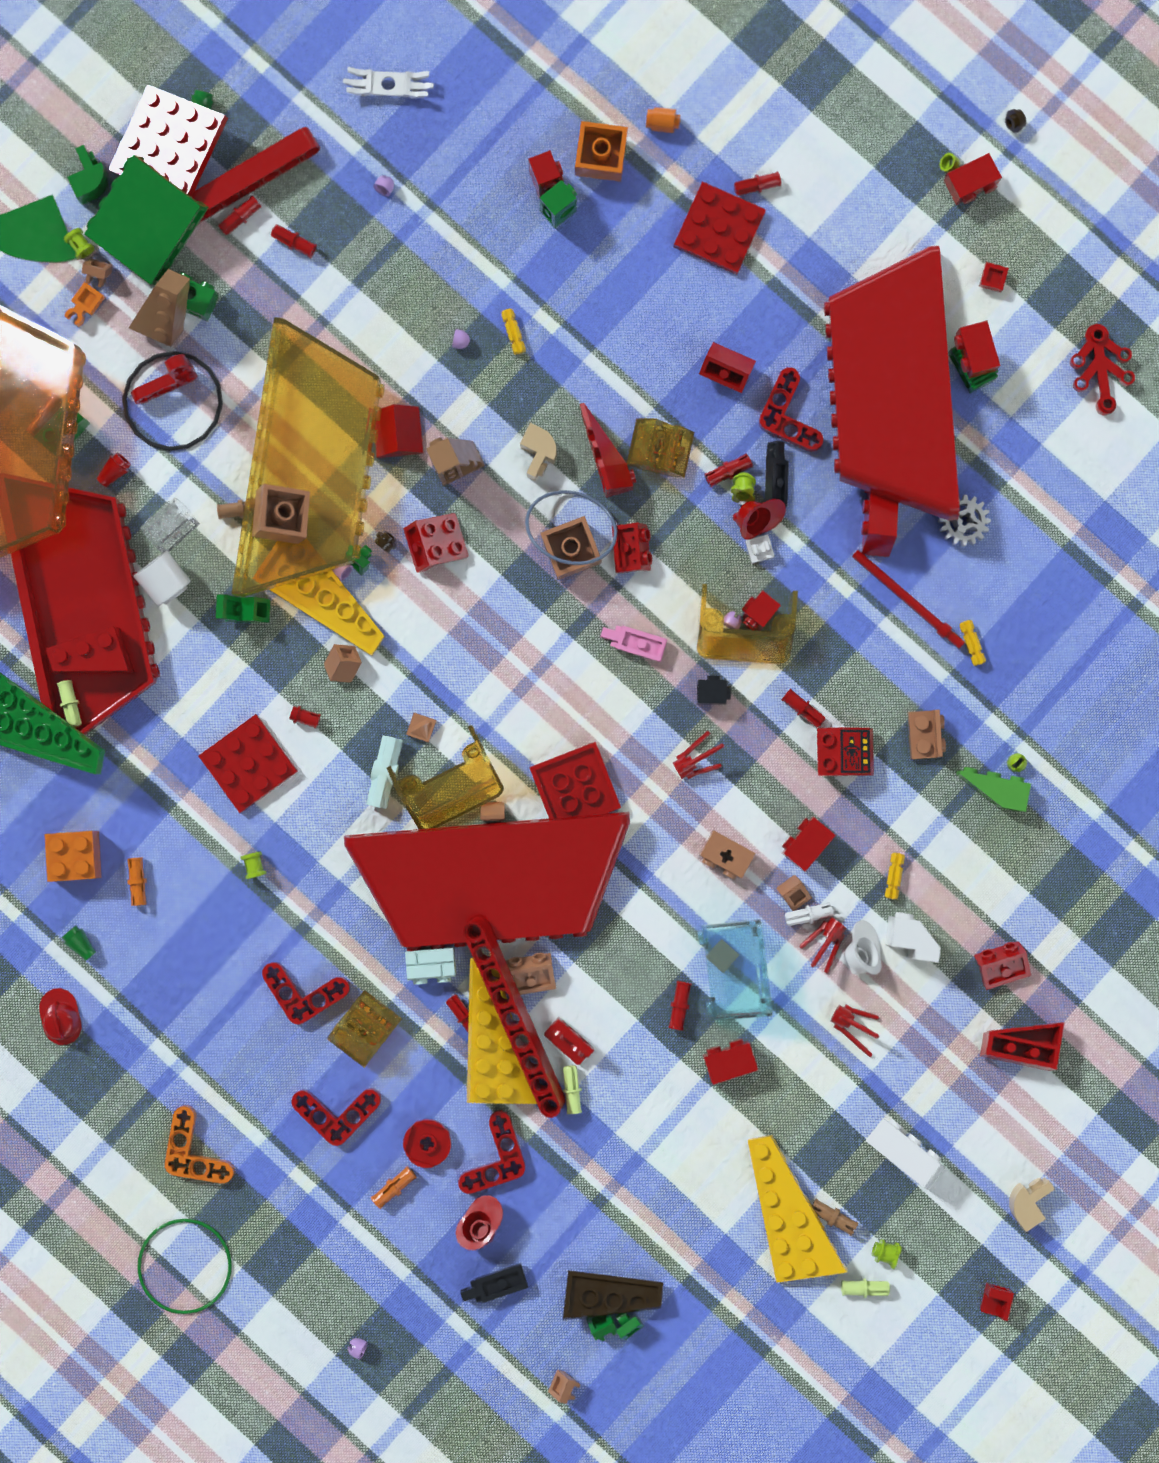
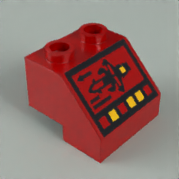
(845, 751)

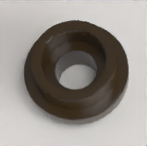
(1015, 120)
(385, 541)

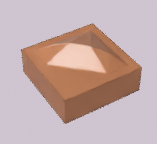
(421, 727)

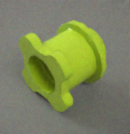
(743, 487)
(886, 1252)

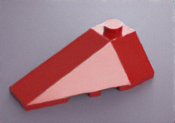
(610, 464)

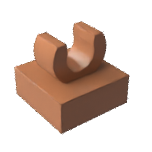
(97, 269)
(562, 1387)

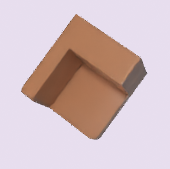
(342, 663)

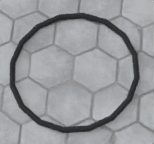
(178, 447)

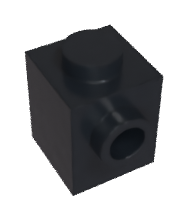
(713, 691)

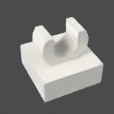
(759, 549)

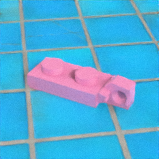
(636, 642)

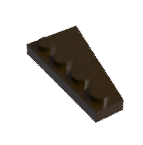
(607, 1295)

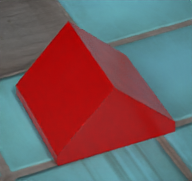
(399, 431)

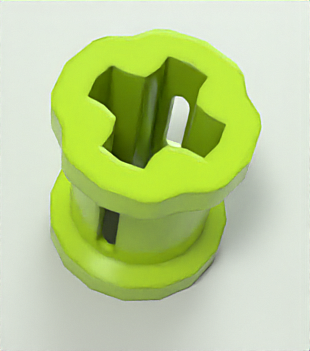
(79, 243)
(253, 865)

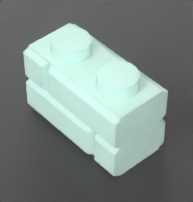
(430, 964)

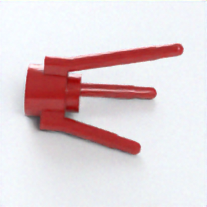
(686, 765)
(833, 932)
(843, 1018)

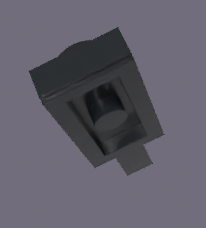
(776, 472)
(496, 1284)

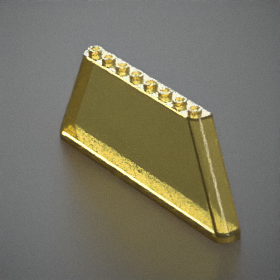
(313, 438)

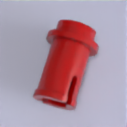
(304, 717)

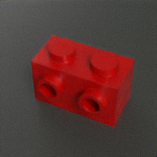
(544, 172)
(972, 179)
(977, 349)
(727, 367)
(759, 611)
(808, 843)
(730, 1061)

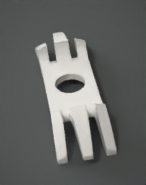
(374, 83)

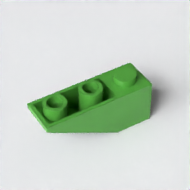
(1001, 792)

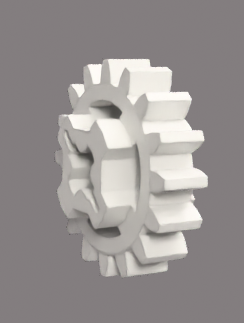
(972, 525)

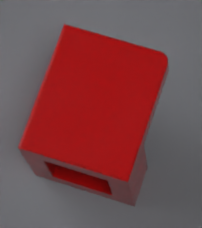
(997, 1301)

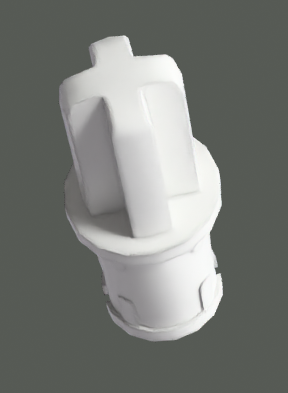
(809, 914)

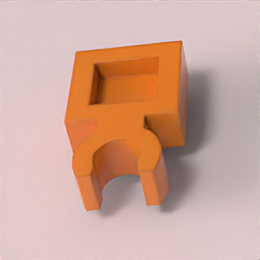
(85, 301)

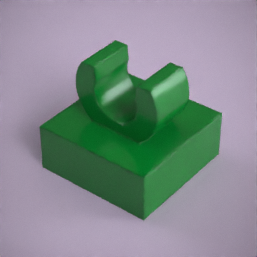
(362, 564)
(629, 1325)
(601, 1326)

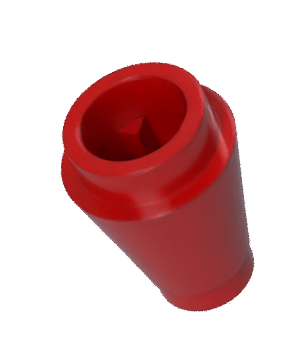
(113, 469)

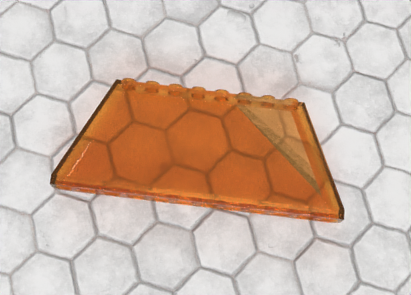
(37, 429)

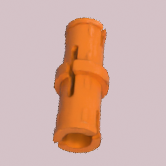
(137, 881)
(393, 1187)

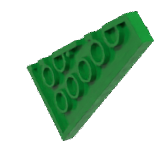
(38, 731)

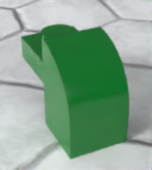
(91, 181)
(243, 609)

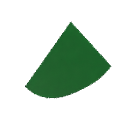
(35, 232)

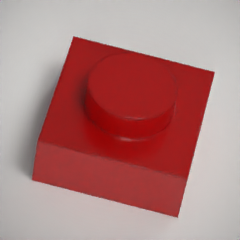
(993, 277)

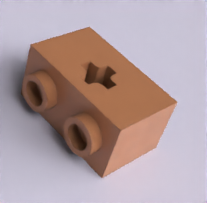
(740, 855)

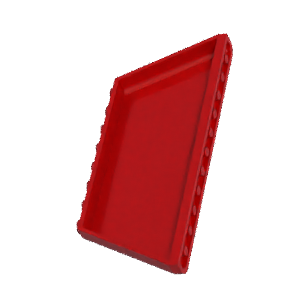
(894, 386)
(80, 586)
(515, 874)

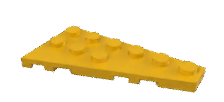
(333, 606)
(492, 1063)
(792, 1227)

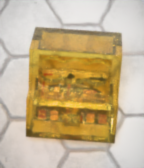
(660, 447)
(364, 1028)

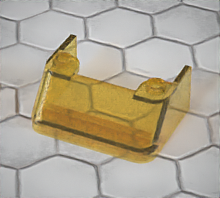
(745, 645)
(453, 791)

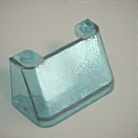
(736, 970)

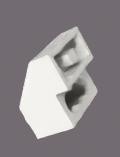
(911, 934)

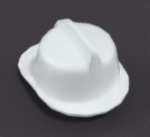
(864, 950)

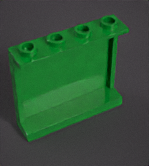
(145, 220)

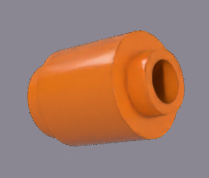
(663, 120)

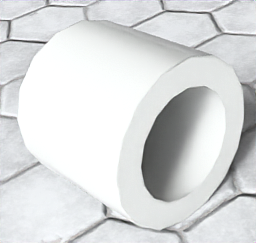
(163, 579)

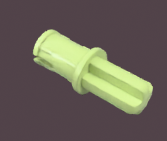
(69, 703)
(572, 1089)
(865, 1288)

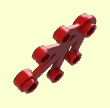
(1101, 365)

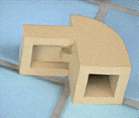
(542, 446)
(1023, 1202)

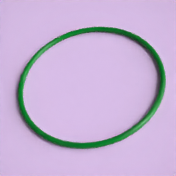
(228, 1274)

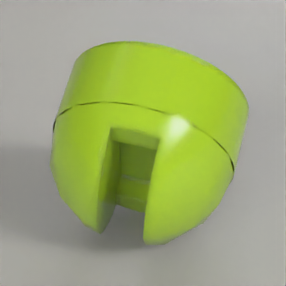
(949, 162)
(1012, 759)

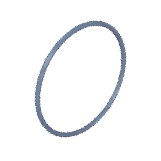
(561, 560)

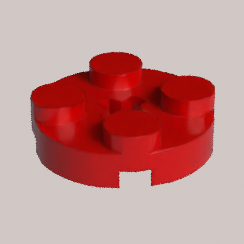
(415, 1149)

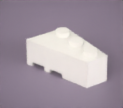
(906, 1153)

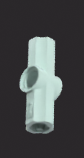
(381, 781)

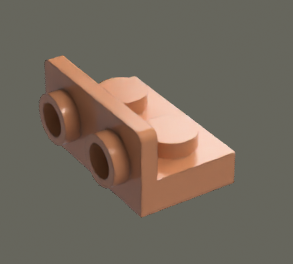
(926, 734)
(532, 973)

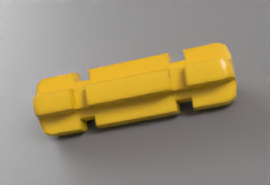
(513, 331)
(972, 642)
(894, 875)

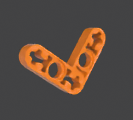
(183, 1153)

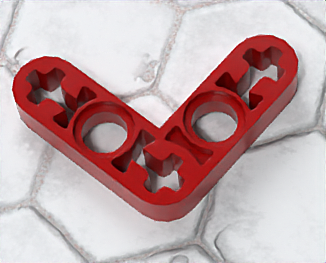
(179, 374)
(782, 420)
(296, 999)
(332, 1121)
(506, 1158)

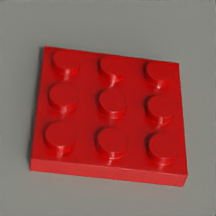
(719, 228)
(248, 763)
(575, 784)

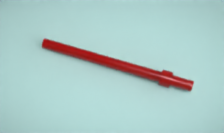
(943, 629)

